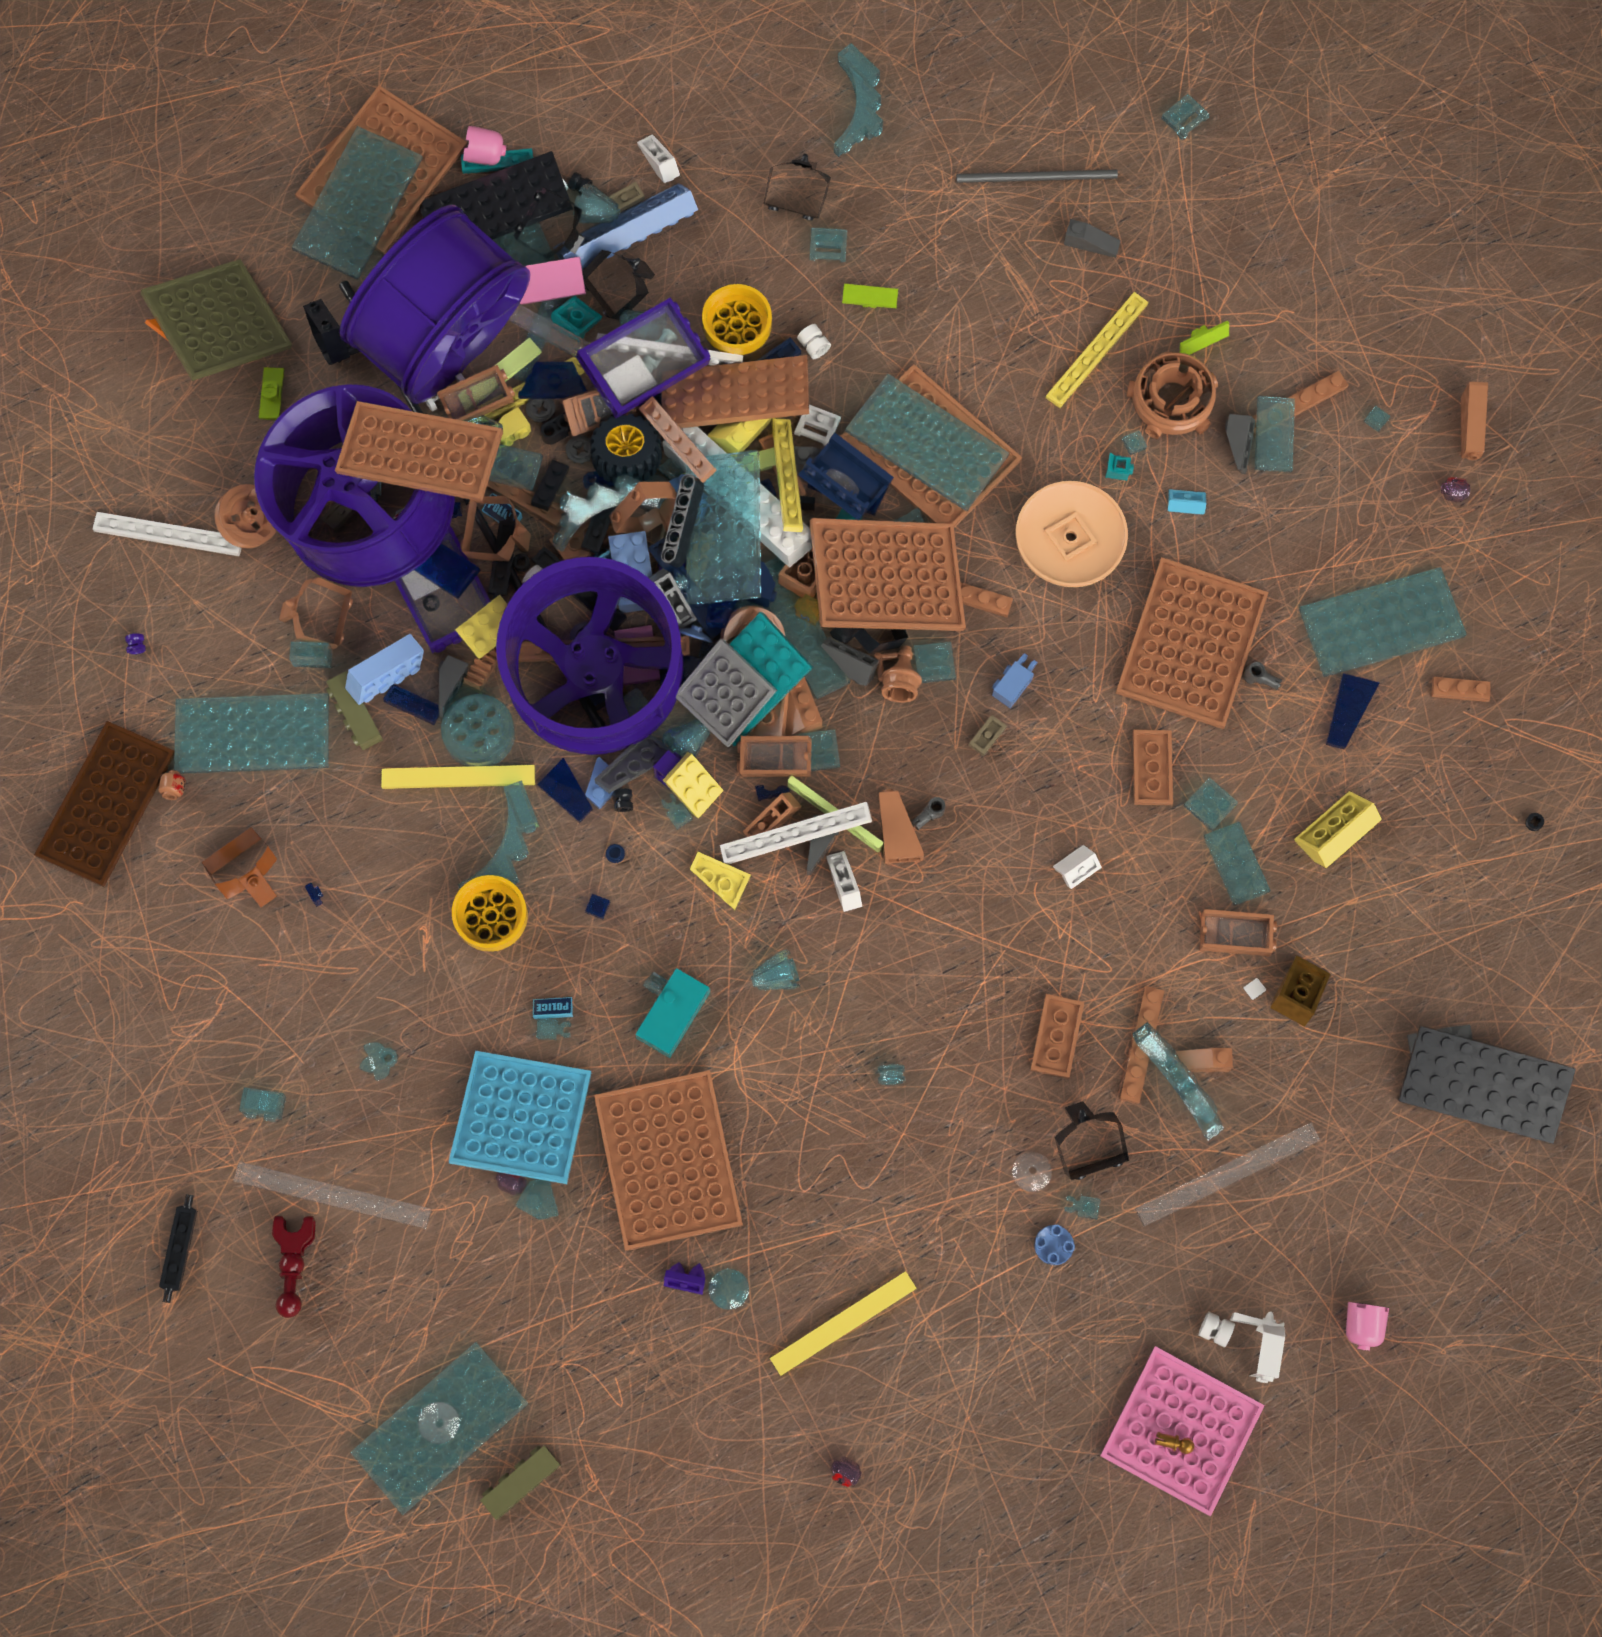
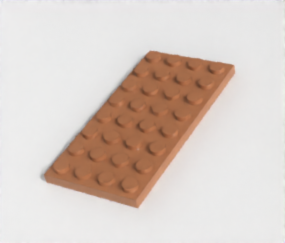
(740, 392)
(419, 451)

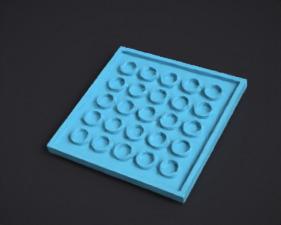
(520, 1117)

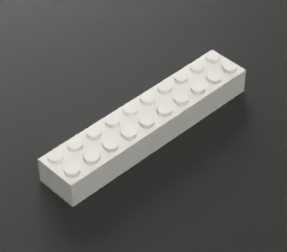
(786, 545)

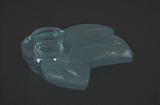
(376, 1062)

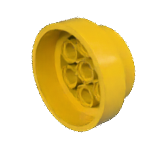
(729, 301)
(487, 888)

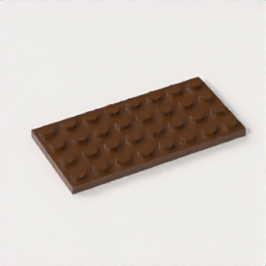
(105, 804)

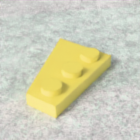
(721, 878)

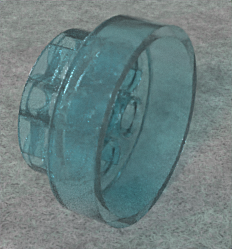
(494, 747)

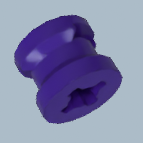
(135, 643)

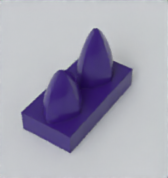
(690, 1282)

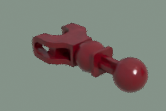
(291, 1262)

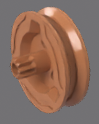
(240, 532)
(742, 617)

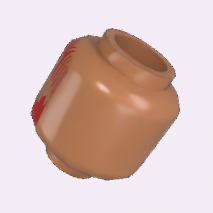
(172, 785)

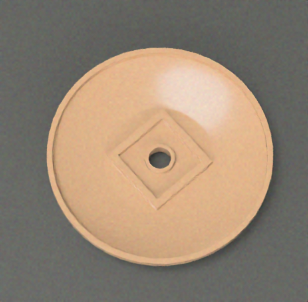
(1077, 510)

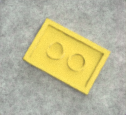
(482, 628)
(693, 785)

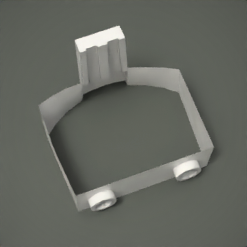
(1271, 1345)

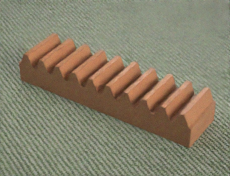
(481, 671)

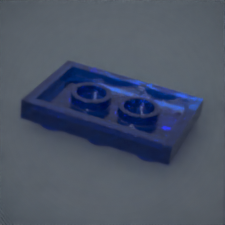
(448, 571)

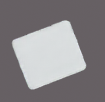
(1254, 988)

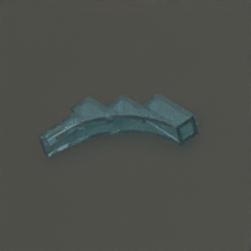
(863, 78)
(600, 498)
(513, 847)
(1181, 1078)

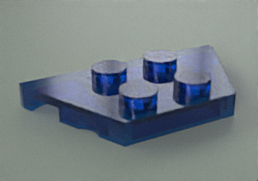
(552, 381)

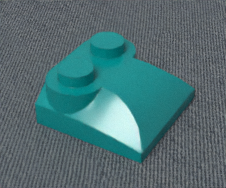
(576, 317)

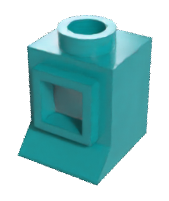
(1119, 467)

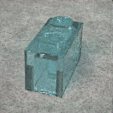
(311, 654)
(262, 1104)

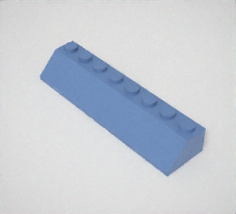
(634, 224)

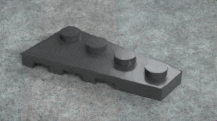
(632, 763)

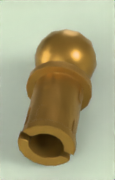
(1185, 1445)

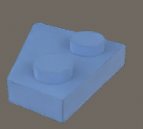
(595, 793)

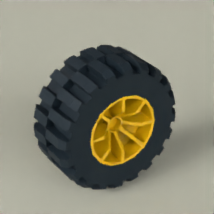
(625, 447)

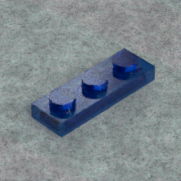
(412, 704)

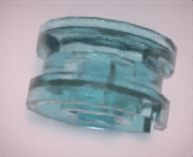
(891, 1074)

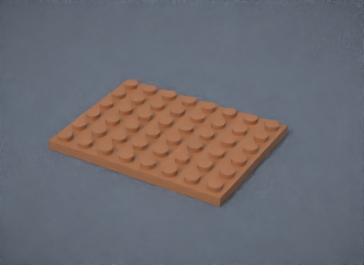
(406, 126)
(931, 503)
(887, 575)
(1192, 643)
(668, 1160)

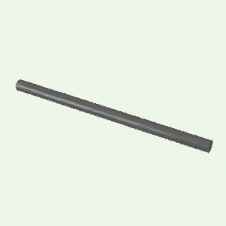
(1036, 176)

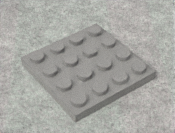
(725, 692)

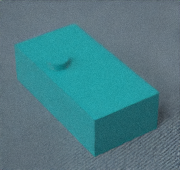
(673, 1013)

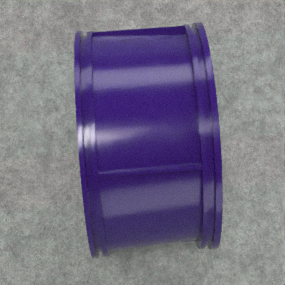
(434, 303)
(303, 441)
(591, 660)

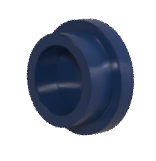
(615, 853)

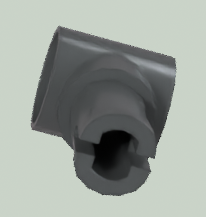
(1261, 676)
(928, 813)

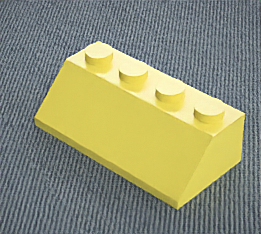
(737, 435)
(1338, 829)

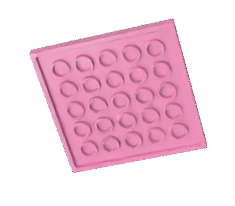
(1186, 1403)

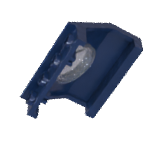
(846, 476)

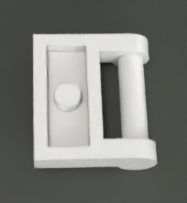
(820, 420)

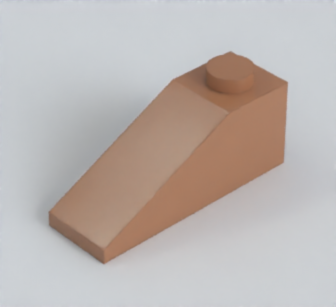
(774, 815)
(1207, 1059)

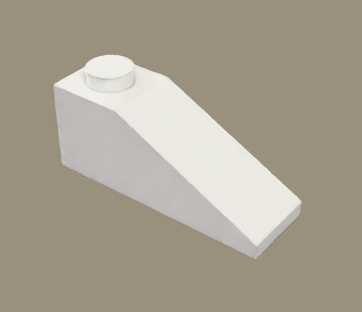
(659, 158)
(844, 881)

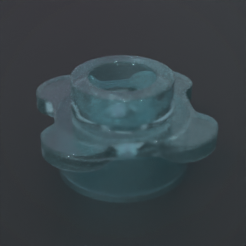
(681, 581)

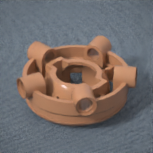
(1168, 372)

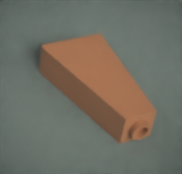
(1473, 420)
(897, 830)

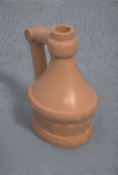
(901, 680)

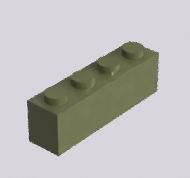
(356, 715)
(520, 1482)

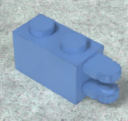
(1014, 682)

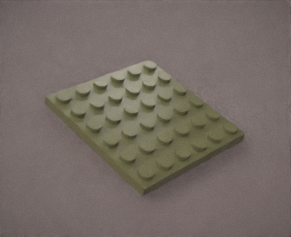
(216, 319)

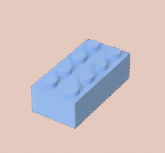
(633, 551)
(384, 669)

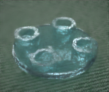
(728, 1289)

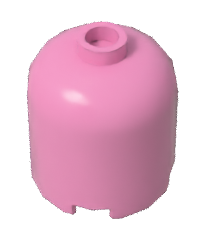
(484, 146)
(1366, 1325)

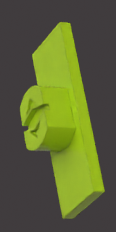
(870, 296)
(1204, 337)
(271, 393)

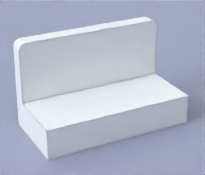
(1078, 866)

